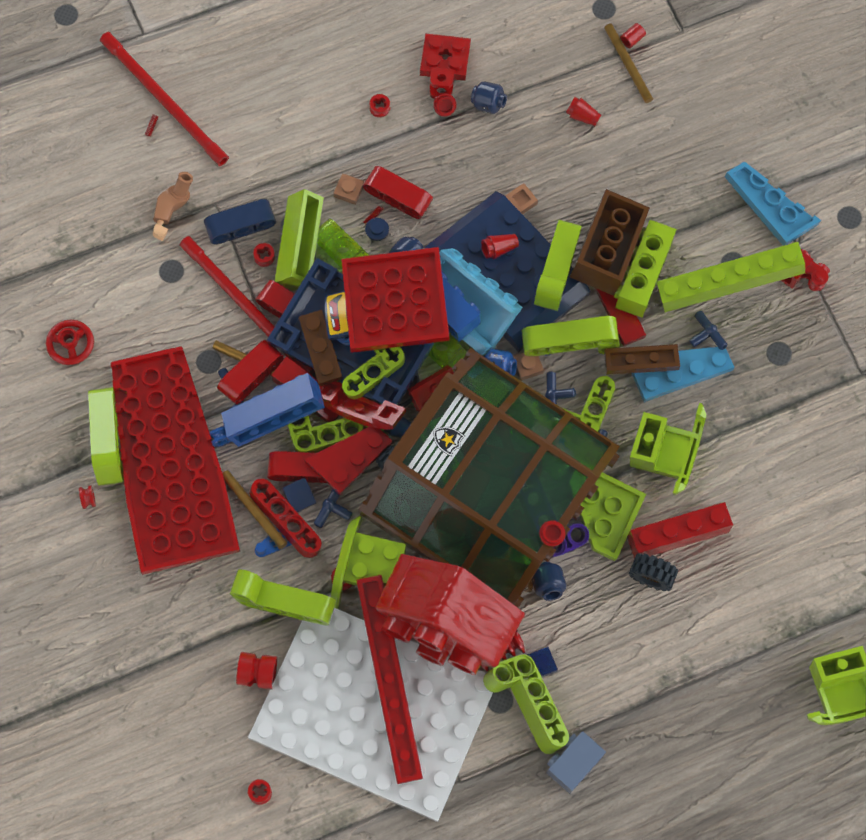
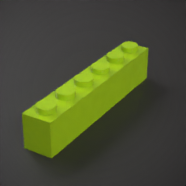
(731, 277)

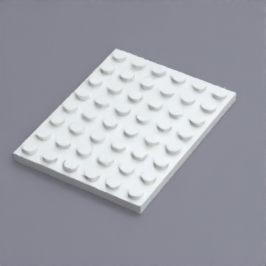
(332, 716)

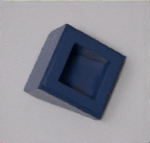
(299, 495)

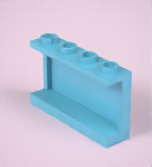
(496, 307)

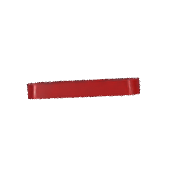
(281, 520)

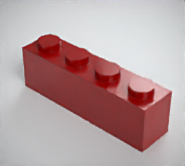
(680, 530)

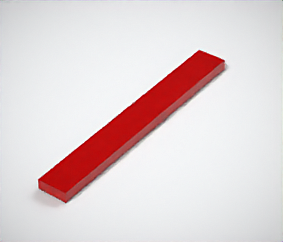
(389, 684)

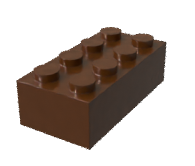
(610, 242)

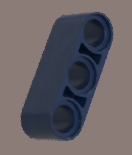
(239, 221)

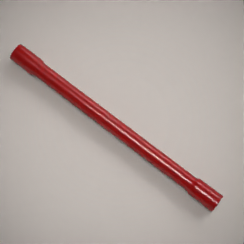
(168, 103)
(233, 292)

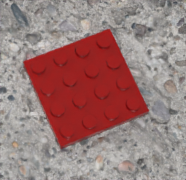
(395, 299)

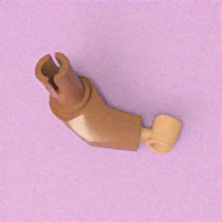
(169, 202)

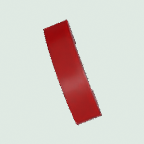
(361, 410)

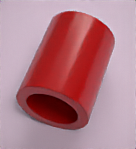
(633, 35)

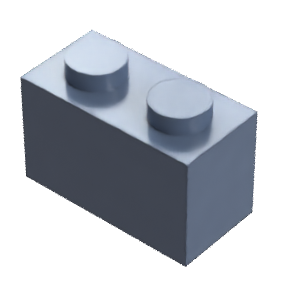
(575, 761)

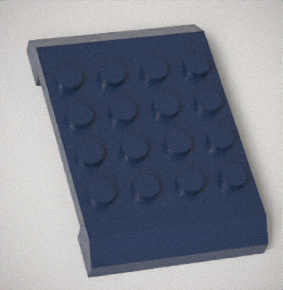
(516, 270)
(290, 339)

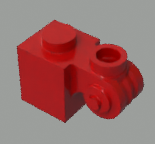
(814, 272)

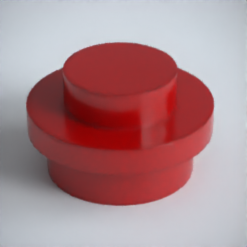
(444, 104)
(552, 533)

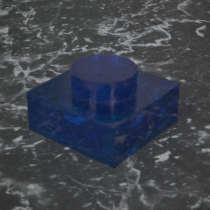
(544, 661)

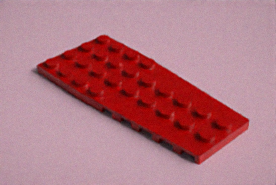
(169, 464)

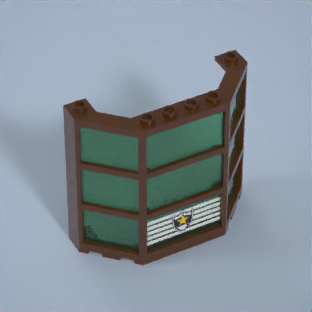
(485, 475)

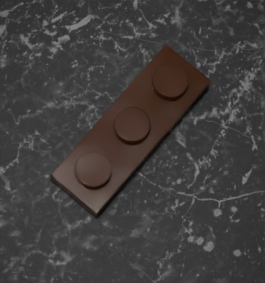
(320, 348)
(642, 359)

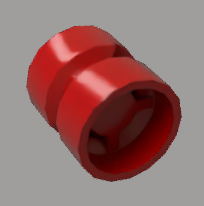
(256, 670)

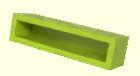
(298, 238)

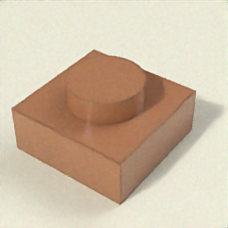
(348, 189)
(522, 198)
(528, 366)

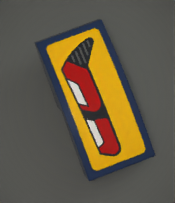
(336, 316)

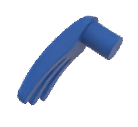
(267, 548)

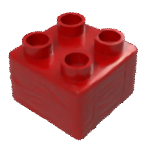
(447, 614)

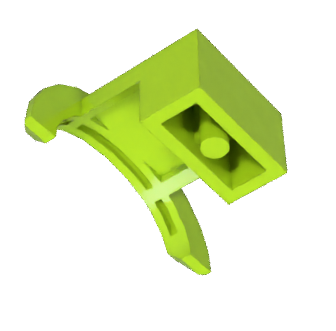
(667, 448)
(363, 558)
(840, 685)

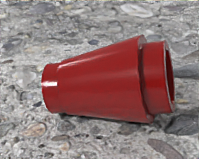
(583, 112)
(498, 245)

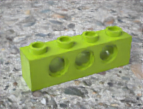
(636, 299)

